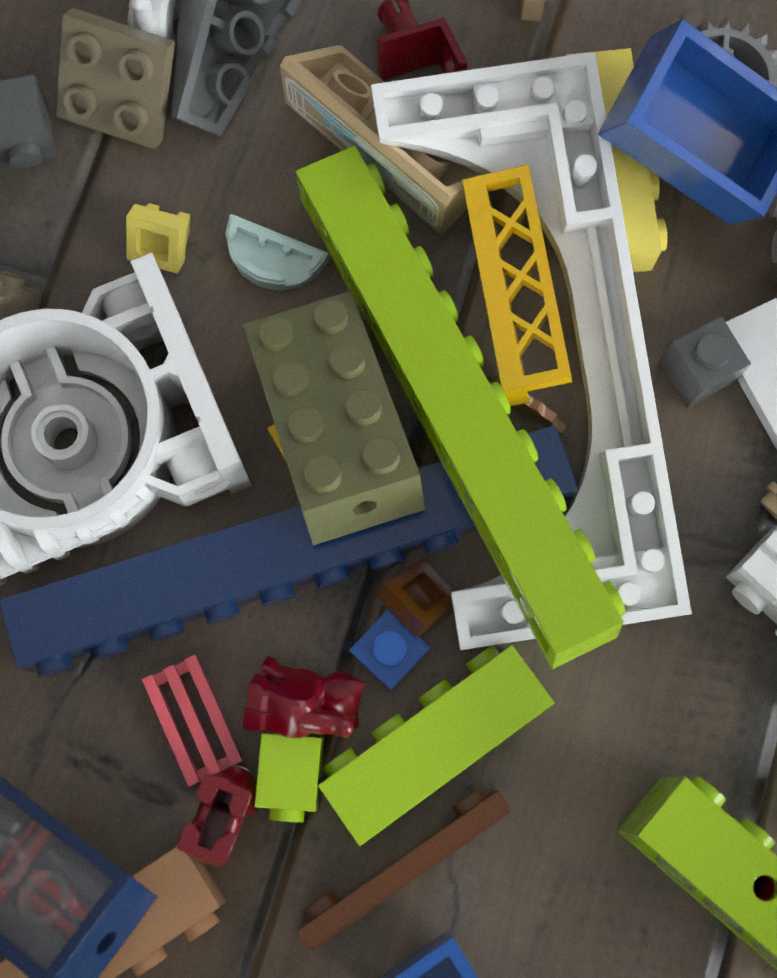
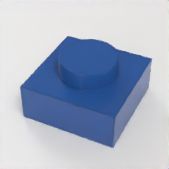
(389, 650)

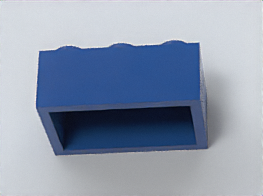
(700, 123)

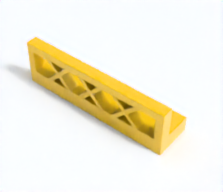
(494, 283)

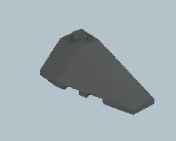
(218, 54)

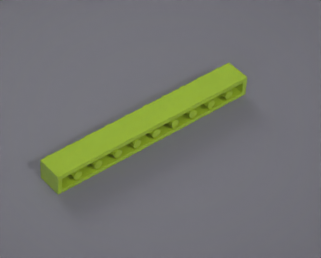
(461, 411)

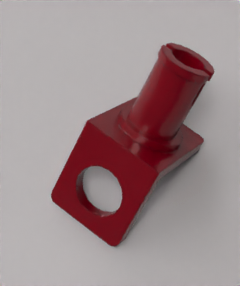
(414, 45)

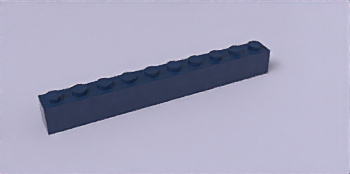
(232, 568)

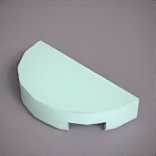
(271, 257)

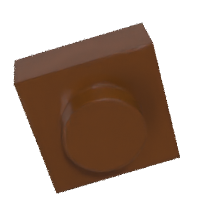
(418, 597)

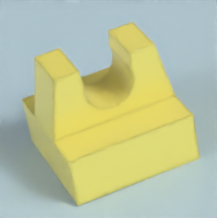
(157, 233)

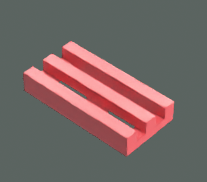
(173, 676)

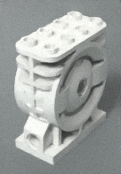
(105, 345)

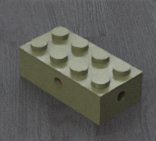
(334, 418)

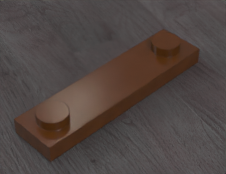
(331, 915)

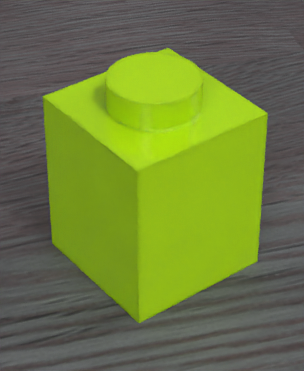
(289, 776)

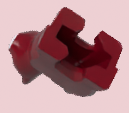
(302, 702)
(220, 815)

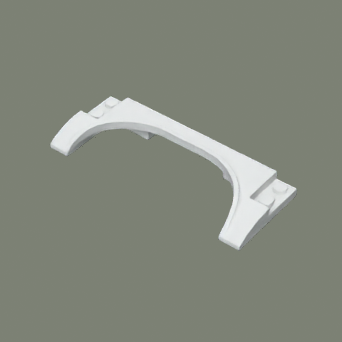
(551, 119)

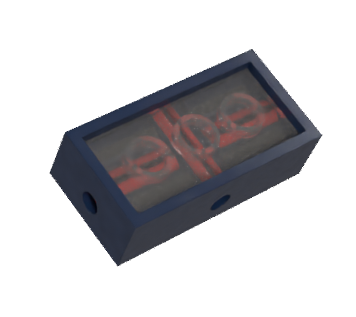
(60, 896)

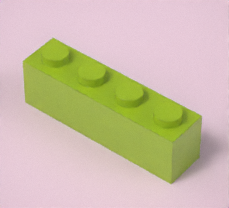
(435, 744)

